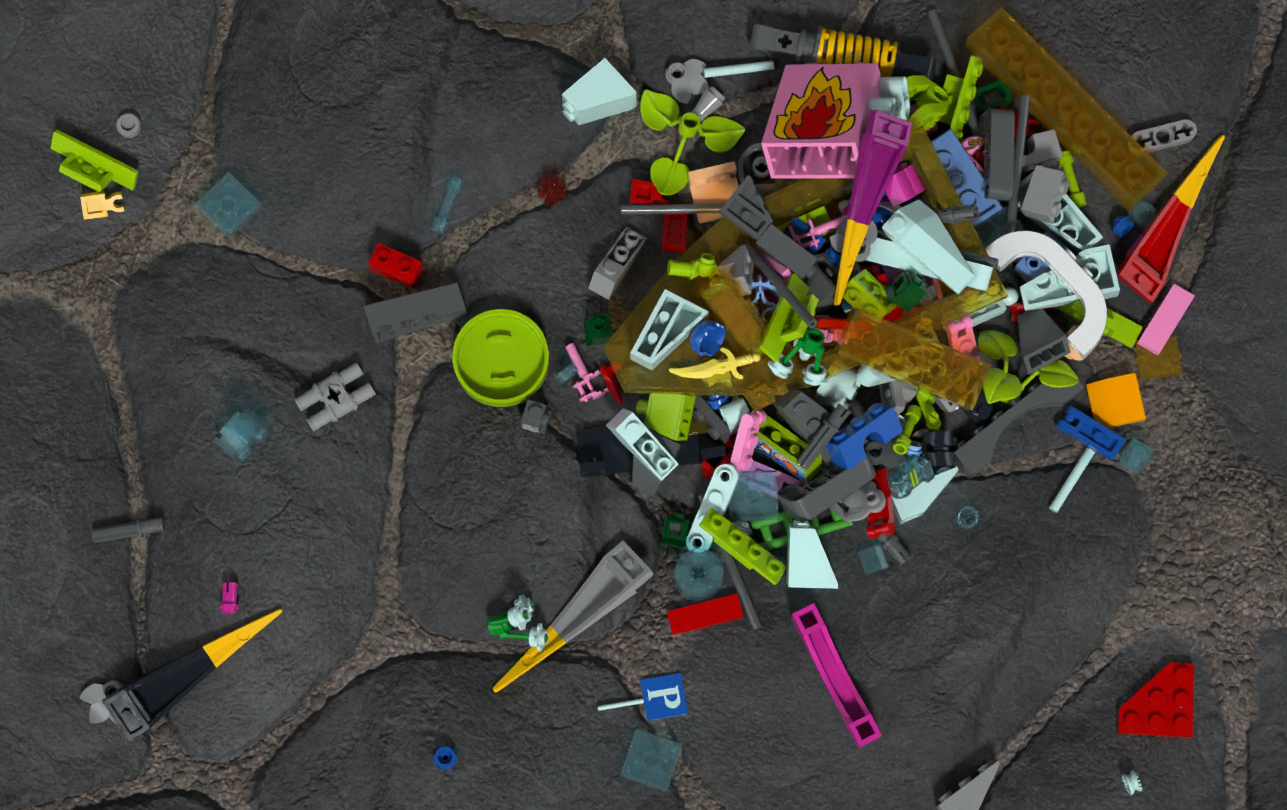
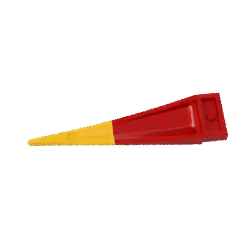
(1153, 251)

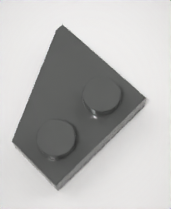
(747, 210)

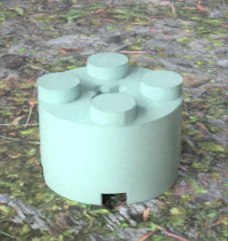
(839, 389)

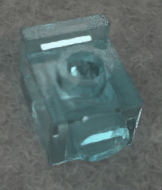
(1135, 456)

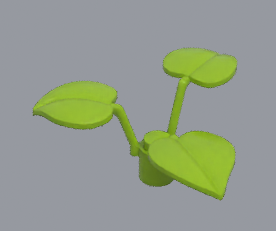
(719, 134)
(1006, 387)

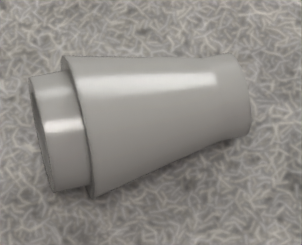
(708, 103)

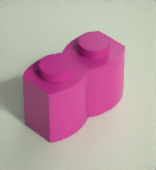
(904, 184)

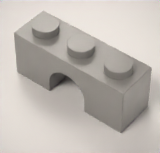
(1042, 150)

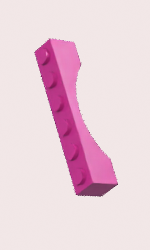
(835, 677)

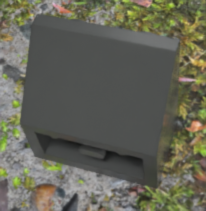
(823, 283)

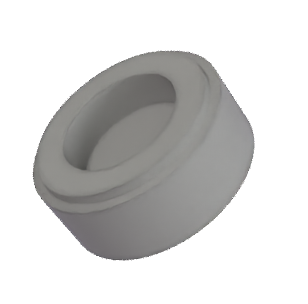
(128, 125)

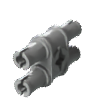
(336, 383)

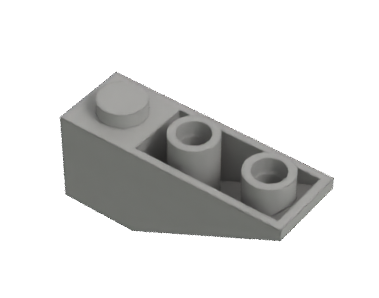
(616, 263)
(971, 792)

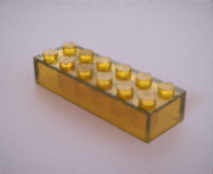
(912, 359)

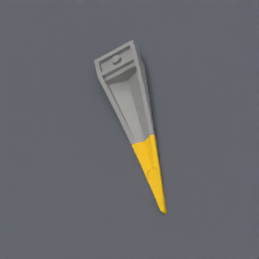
(605, 589)

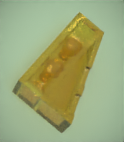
(734, 312)

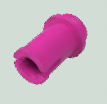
(229, 598)

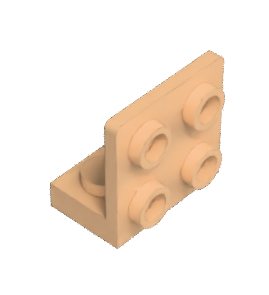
(712, 186)

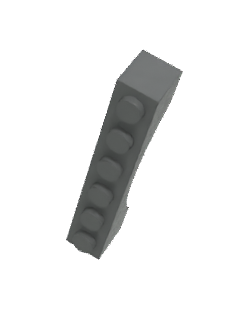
(978, 451)

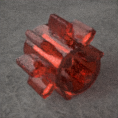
(551, 198)

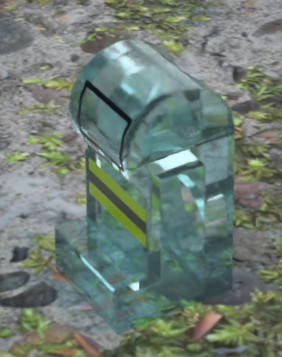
(909, 476)

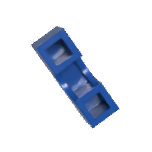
(878, 422)

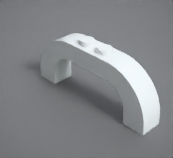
(1063, 264)

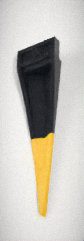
(152, 695)

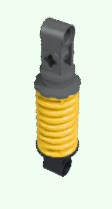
(828, 48)

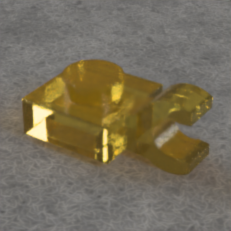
(762, 394)

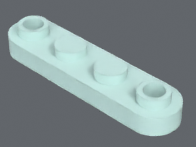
(718, 497)

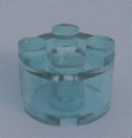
(241, 433)
(698, 560)

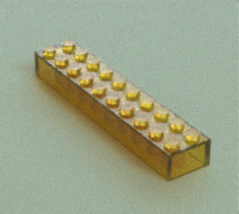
(1067, 108)

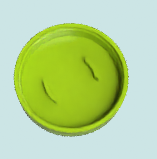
(500, 358)

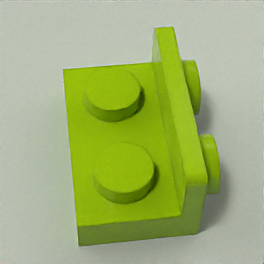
(868, 295)

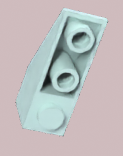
(642, 443)
(922, 496)

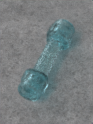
(453, 187)

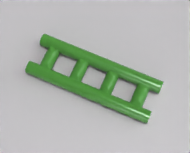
(770, 543)

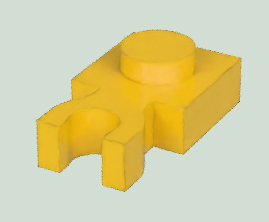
(96, 204)

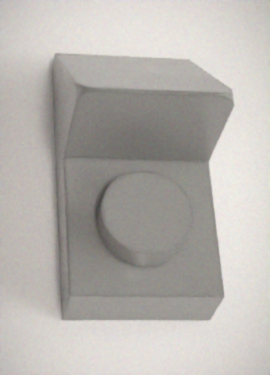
(740, 268)
(896, 395)

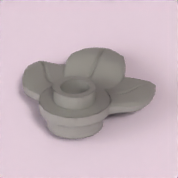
(690, 82)
(838, 240)
(863, 501)
(94, 696)

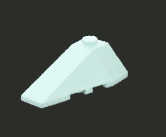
(926, 240)
(1050, 291)

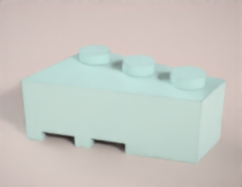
(666, 329)

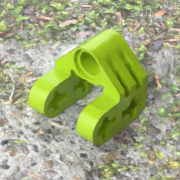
(930, 100)

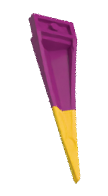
(877, 159)

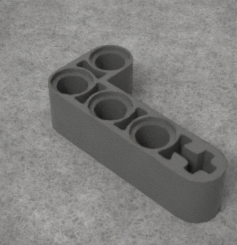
(998, 129)
(824, 491)

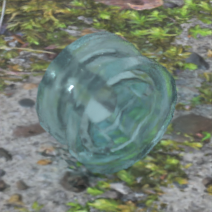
(962, 522)

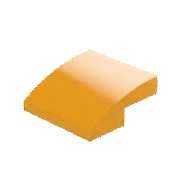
(1116, 401)

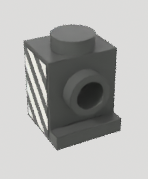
(535, 417)

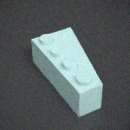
(1071, 224)

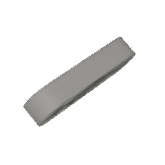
(1177, 126)

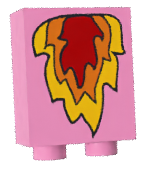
(819, 119)

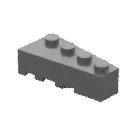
(414, 311)
(805, 418)

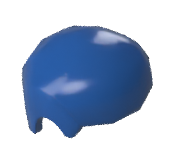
(707, 337)

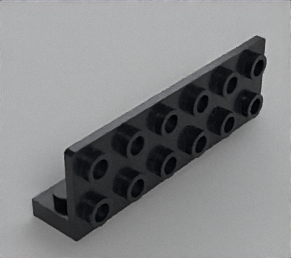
(604, 454)

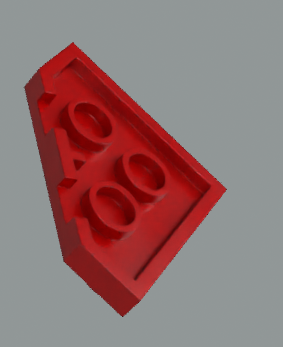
(1161, 705)

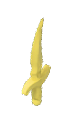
(716, 366)

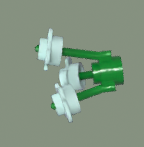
(807, 346)
(518, 617)

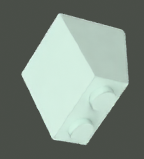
(598, 95)
(806, 559)

